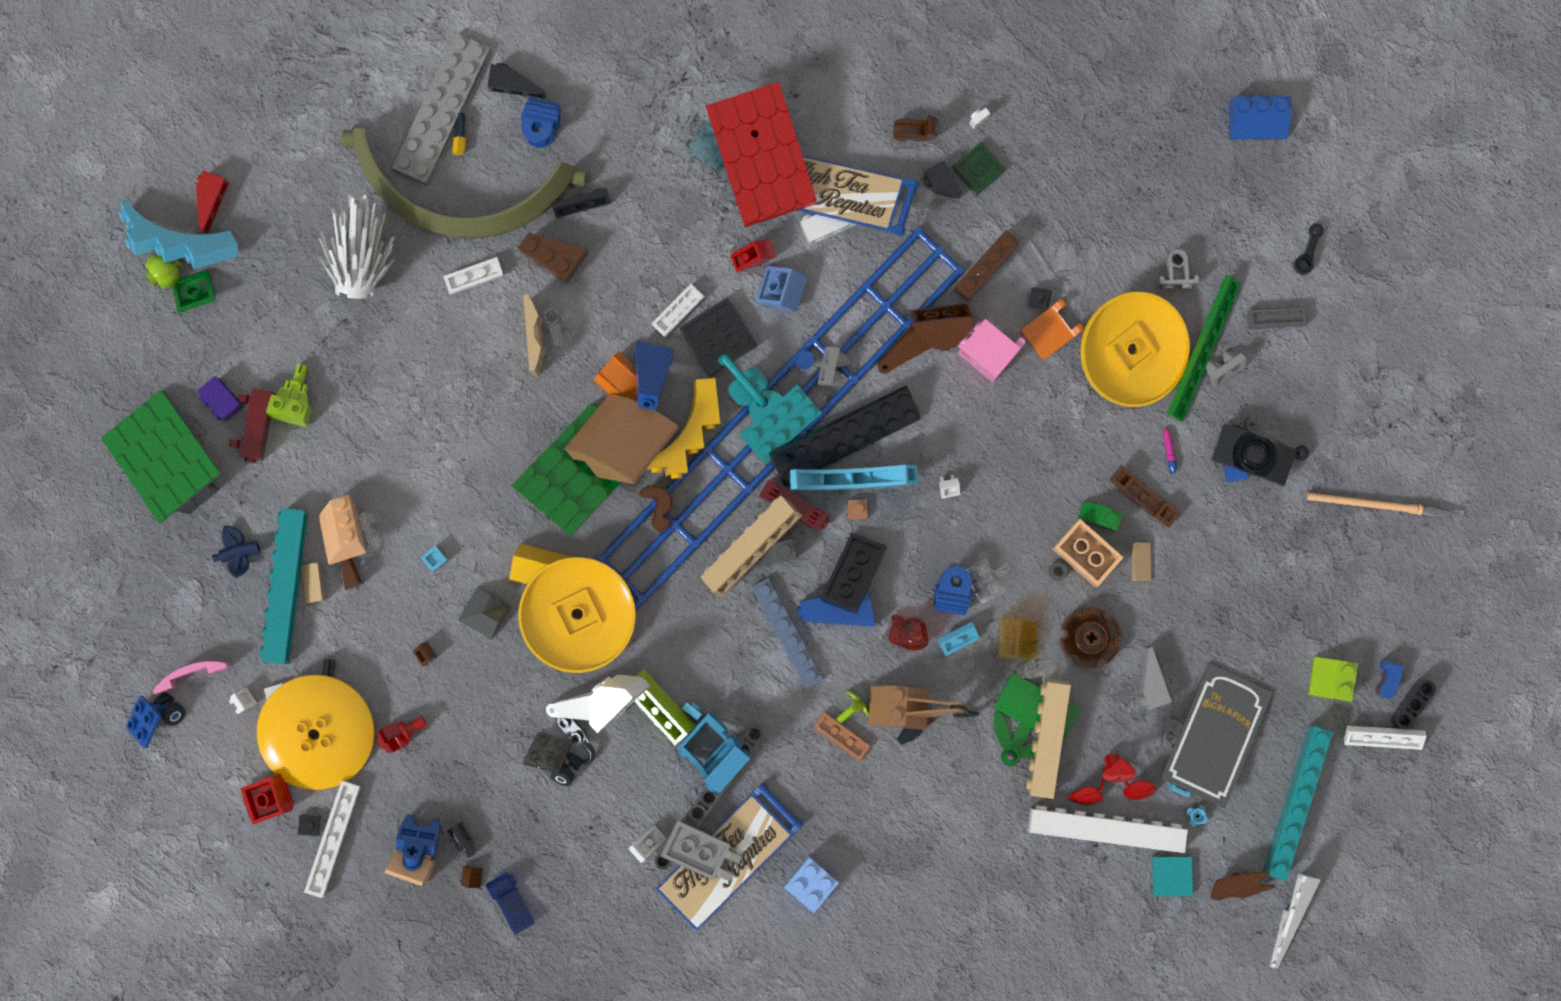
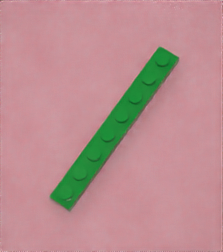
(1204, 348)

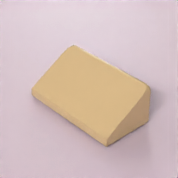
(1141, 561)
(313, 582)

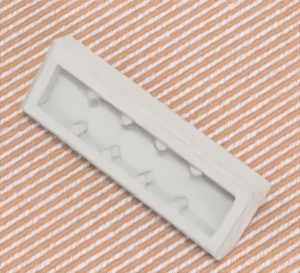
(678, 310)

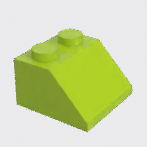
(1333, 679)

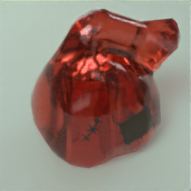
(908, 633)

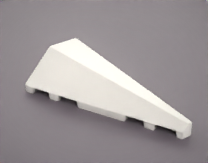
(1302, 895)

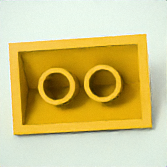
(529, 560)

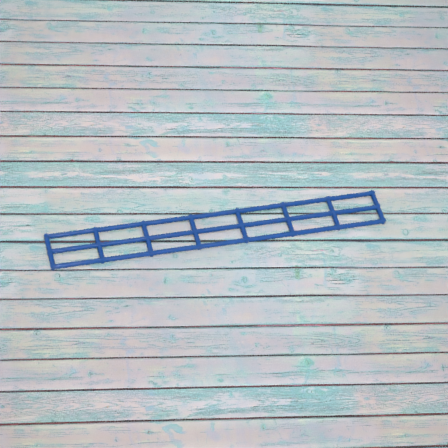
(728, 469)

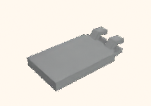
(699, 851)

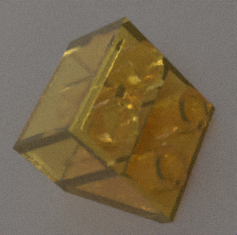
(1017, 639)

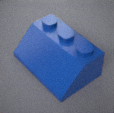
(1259, 117)

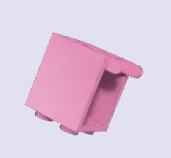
(988, 349)

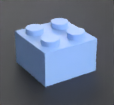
(811, 884)

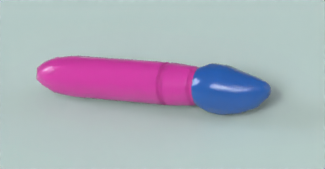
(1169, 450)

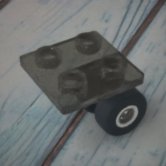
(553, 755)

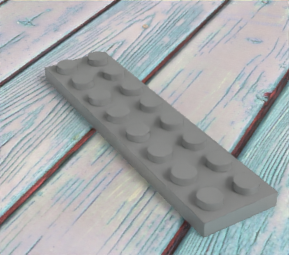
(441, 108)

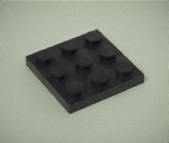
(718, 333)

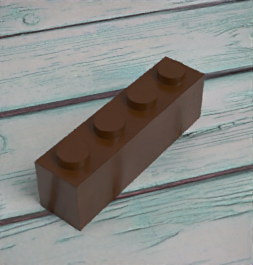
(986, 266)

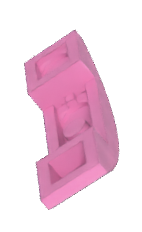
(169, 682)

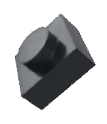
(1040, 298)
(309, 825)

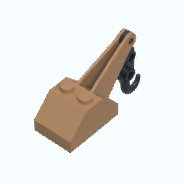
(908, 707)

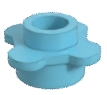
(1202, 819)

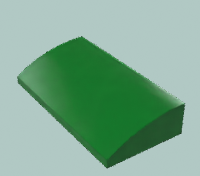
(1021, 699)

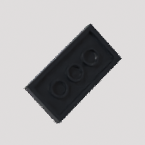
(854, 573)

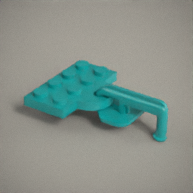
(777, 421)

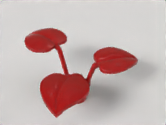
(1115, 770)

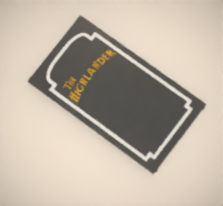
(1216, 735)

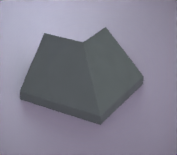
(484, 613)

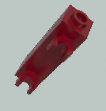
(256, 427)
(810, 513)

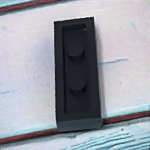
(581, 202)

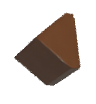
(424, 653)
(471, 877)

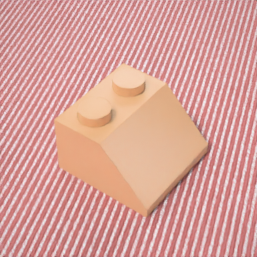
(419, 876)

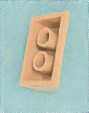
(341, 530)

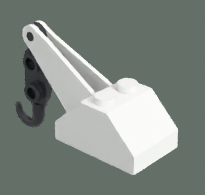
(599, 707)

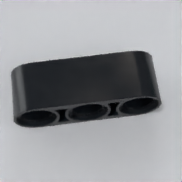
(1405, 709)

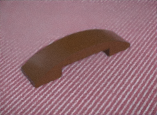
(1144, 497)

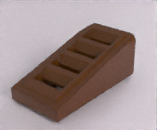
(350, 574)

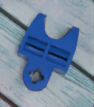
(417, 841)

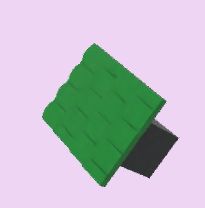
(163, 458)
(563, 486)

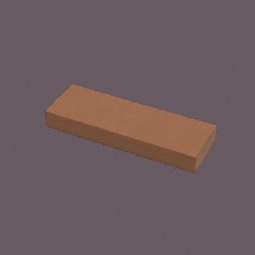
(842, 736)

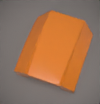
(618, 377)

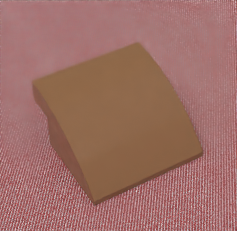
(621, 439)

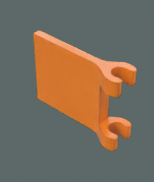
(1050, 331)

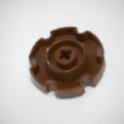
(1104, 630)

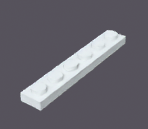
(332, 839)

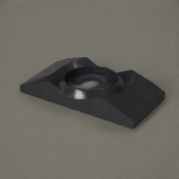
(1254, 454)

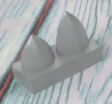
(832, 358)
(1232, 365)

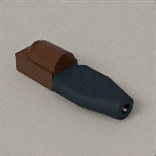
(909, 735)

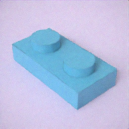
(958, 639)

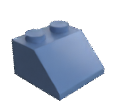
(781, 288)

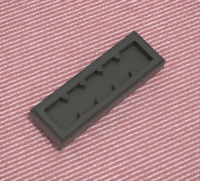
(1277, 317)

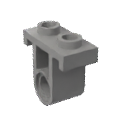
(1177, 274)

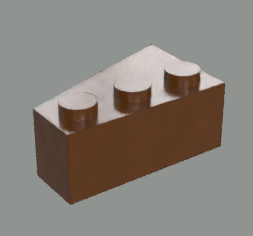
(553, 255)

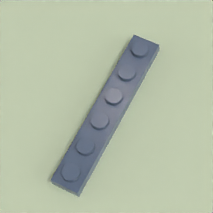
(787, 633)

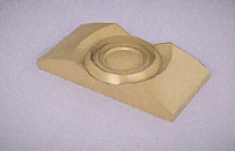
(534, 336)

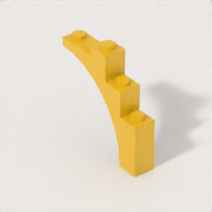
(703, 414)

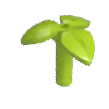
(856, 706)

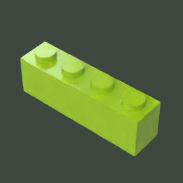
(663, 710)

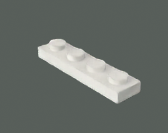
(1384, 737)

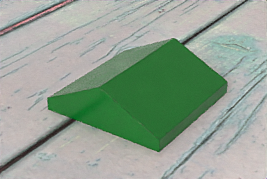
(194, 291)

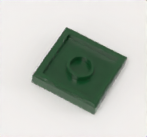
(979, 168)

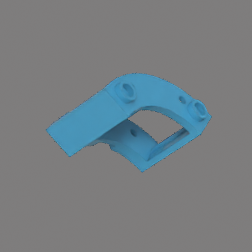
(724, 762)

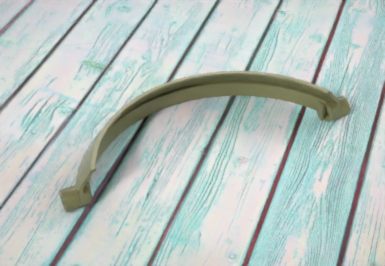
(467, 228)

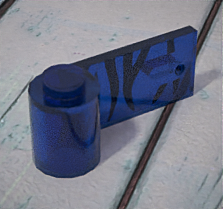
(510, 902)

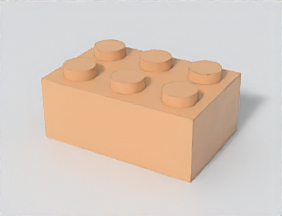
(1087, 553)

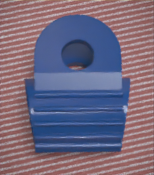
(540, 114)
(950, 598)

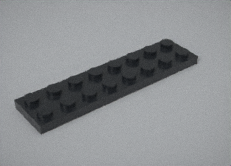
(847, 434)

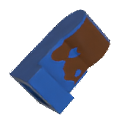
(1390, 679)

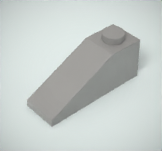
(1153, 687)

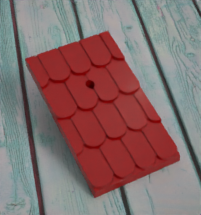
(761, 154)

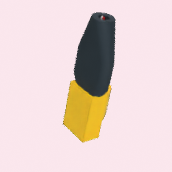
(459, 141)

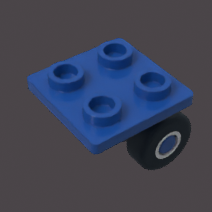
(147, 716)

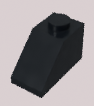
(942, 181)

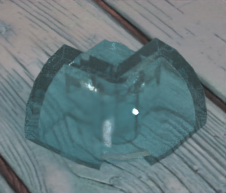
(706, 148)

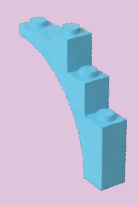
(172, 245)
(854, 478)

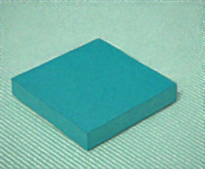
(1172, 876)

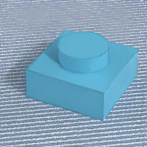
(434, 558)
(693, 709)

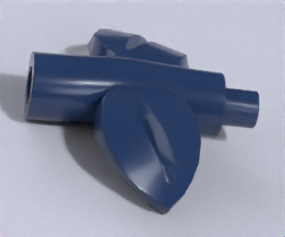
(236, 551)

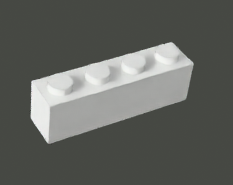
(820, 227)

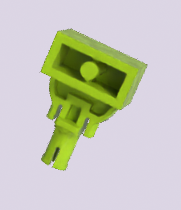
(292, 401)

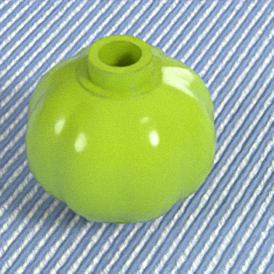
(162, 273)

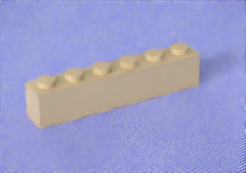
(751, 546)
(1049, 738)

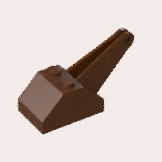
(930, 327)

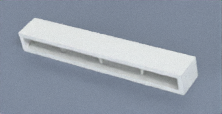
(1107, 830)

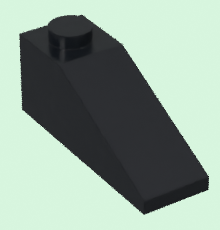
(508, 81)

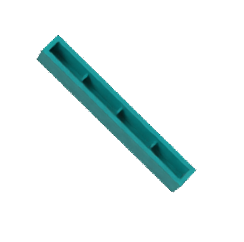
(284, 586)
(1297, 802)

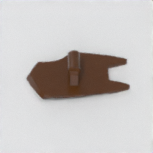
(1240, 885)

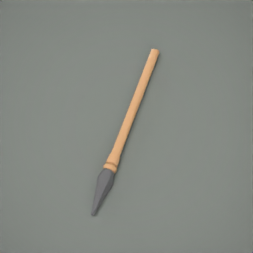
(1411, 508)

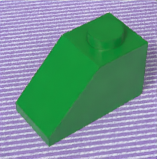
(1100, 516)

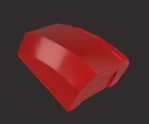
(267, 799)

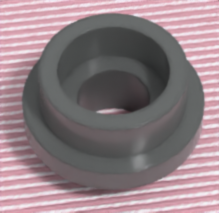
(1064, 571)

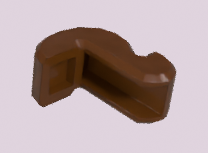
(916, 129)
(662, 508)

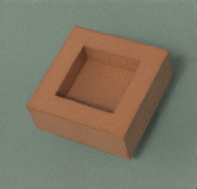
(857, 509)

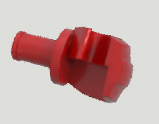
(399, 734)

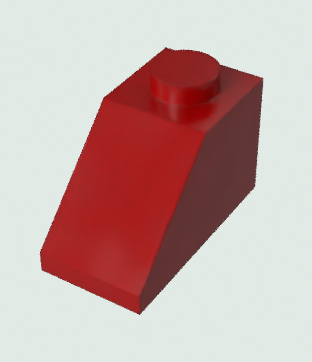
(753, 255)

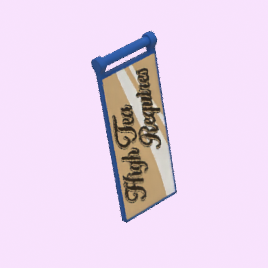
(858, 195)
(754, 835)

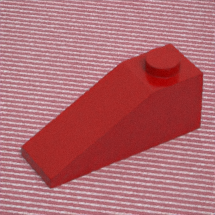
(210, 194)

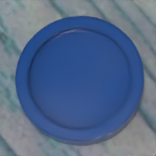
(804, 360)

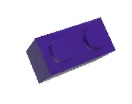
(220, 399)

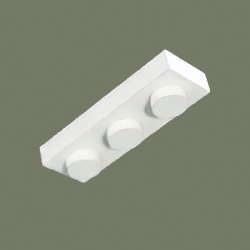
(473, 276)

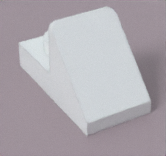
(647, 843)

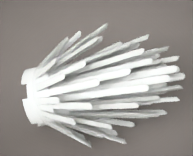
(357, 257)

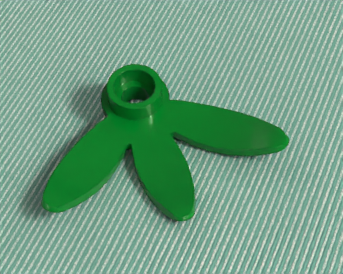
(1015, 746)

